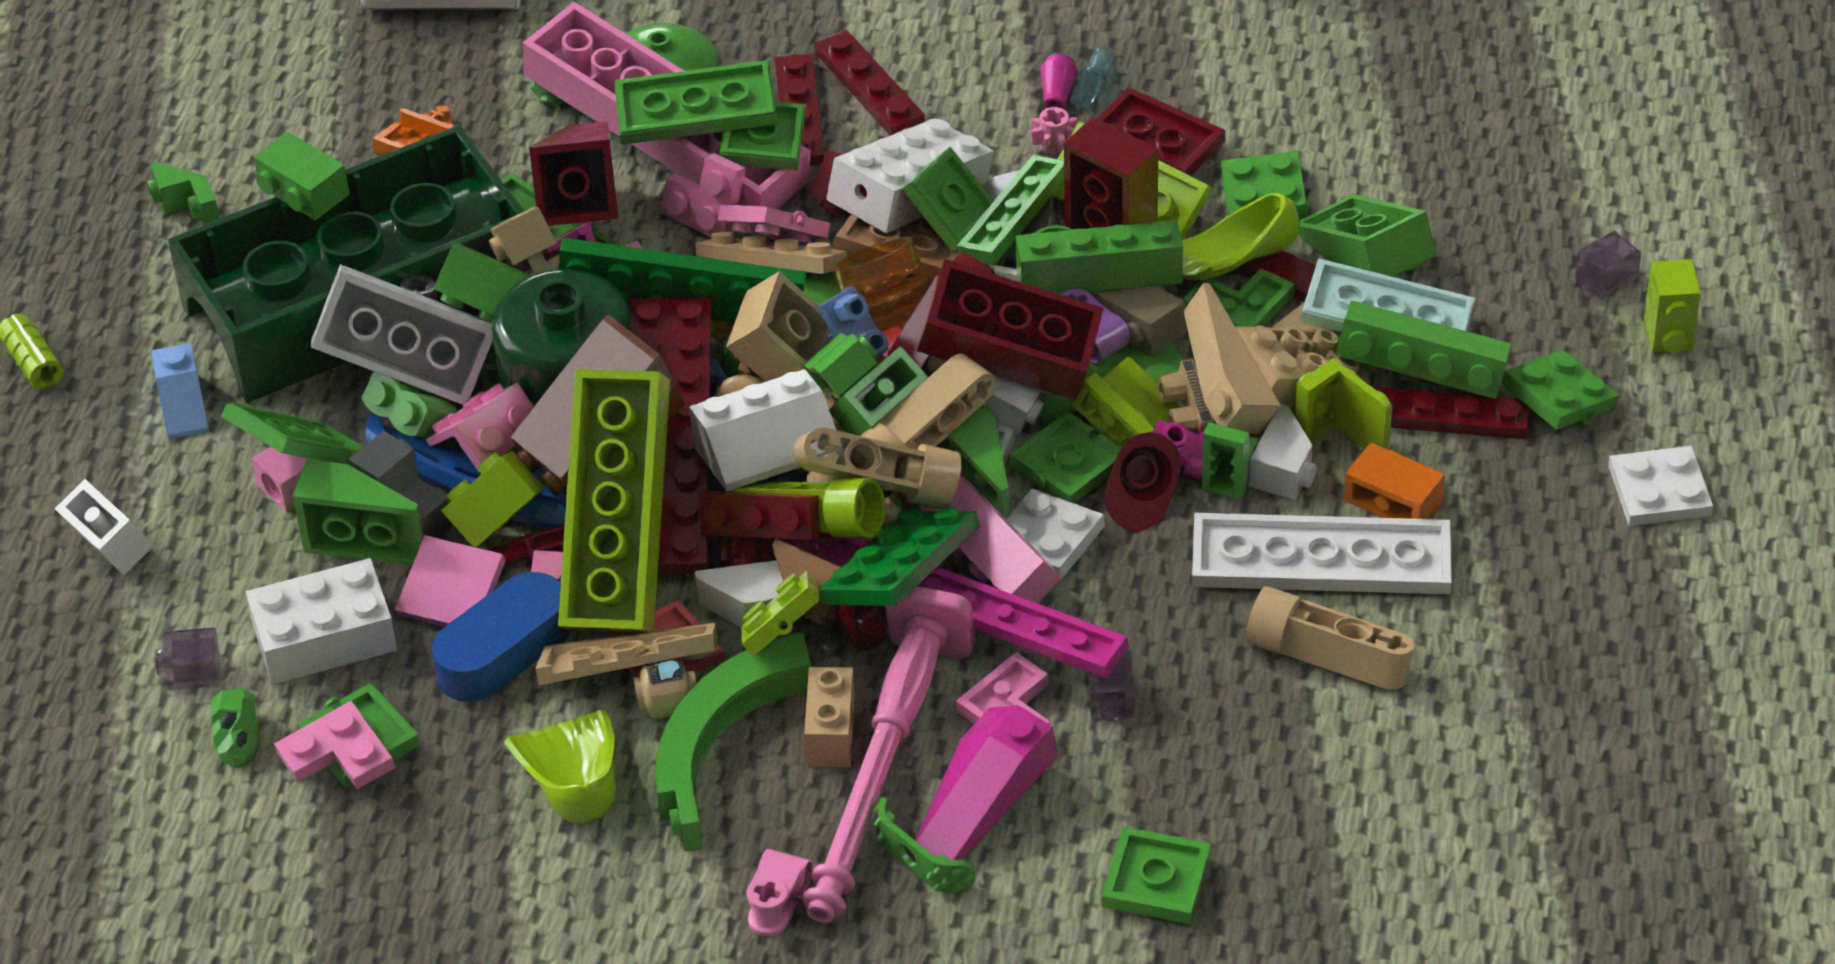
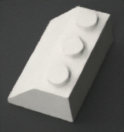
(755, 428)

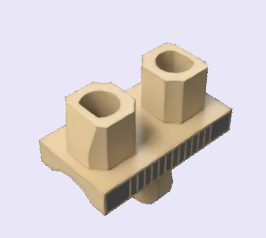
(1185, 387)

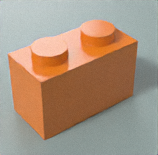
(1393, 485)

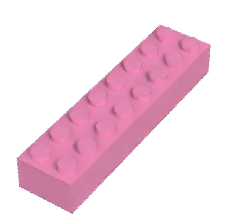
(581, 58)

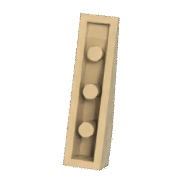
(1226, 370)

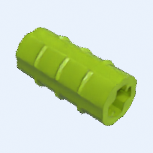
(30, 351)

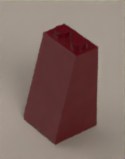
(574, 175)

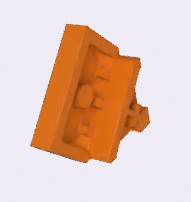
(412, 128)

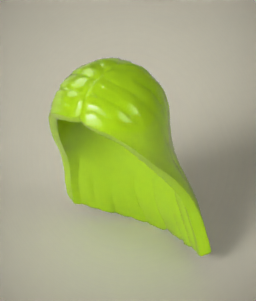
(1246, 234)
(572, 765)

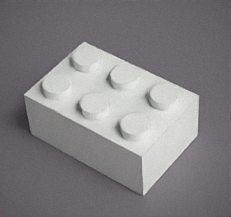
(321, 621)

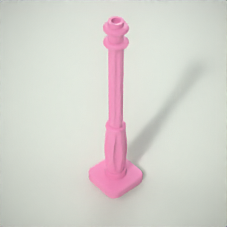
(922, 627)

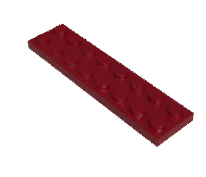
(682, 336)

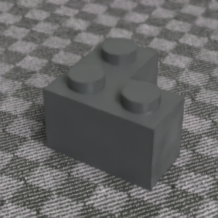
(394, 465)

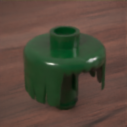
(547, 322)

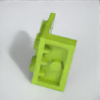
(1122, 402)

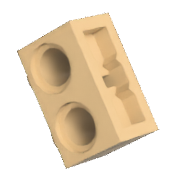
(829, 717)

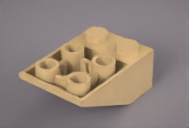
(1290, 353)

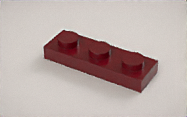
(759, 515)

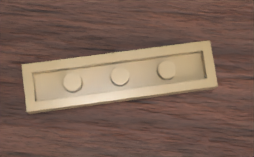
(783, 253)

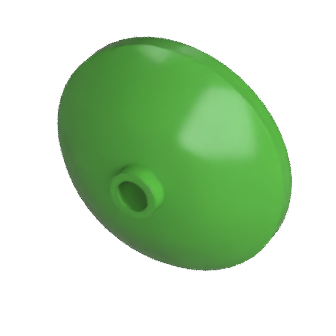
(678, 45)

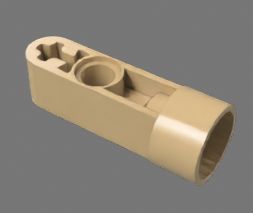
(933, 407)
(924, 474)
(1329, 639)

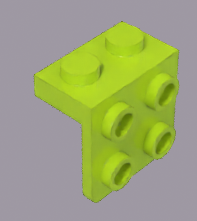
(1342, 400)

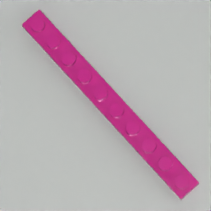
(1003, 613)

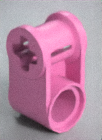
(776, 891)

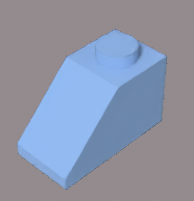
(179, 391)

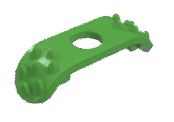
(936, 871)

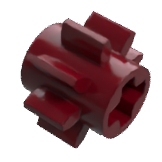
(744, 551)

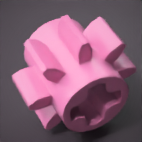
(1052, 129)

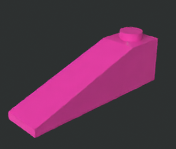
(986, 778)

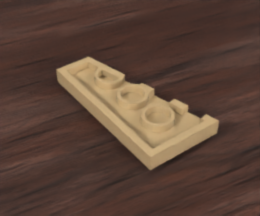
(608, 654)

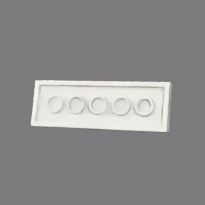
(1322, 553)

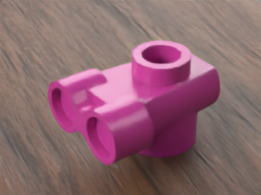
(1188, 444)

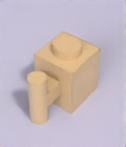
(524, 239)

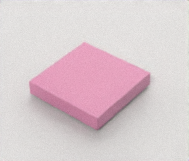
(447, 581)

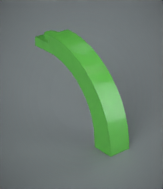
(709, 710)

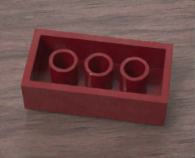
(1109, 178)
(1011, 329)

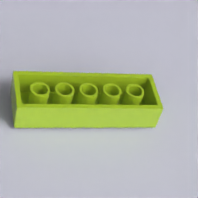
(614, 501)

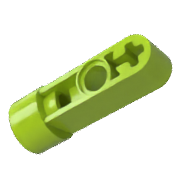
(845, 504)

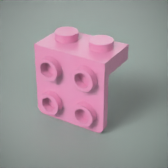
(485, 422)

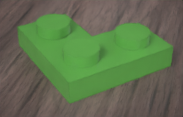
(1255, 302)

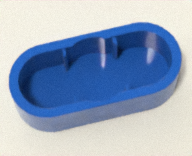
(498, 637)

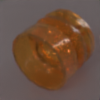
(882, 279)

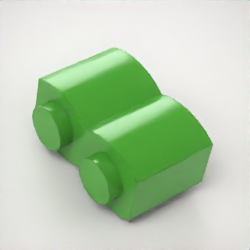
(841, 364)
(407, 406)

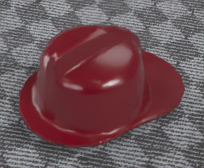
(1142, 481)

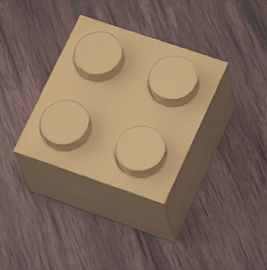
(777, 328)

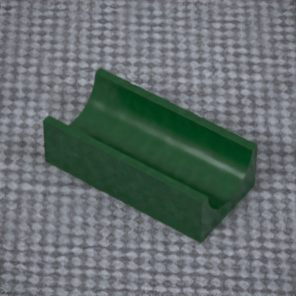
(273, 267)

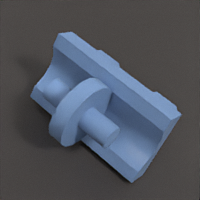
(849, 315)

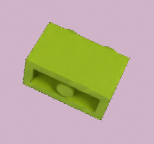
(1672, 306)
(492, 498)

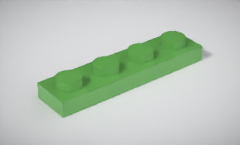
(1013, 209)

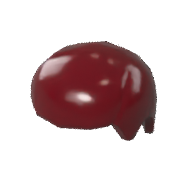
(863, 625)

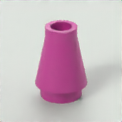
(1058, 79)

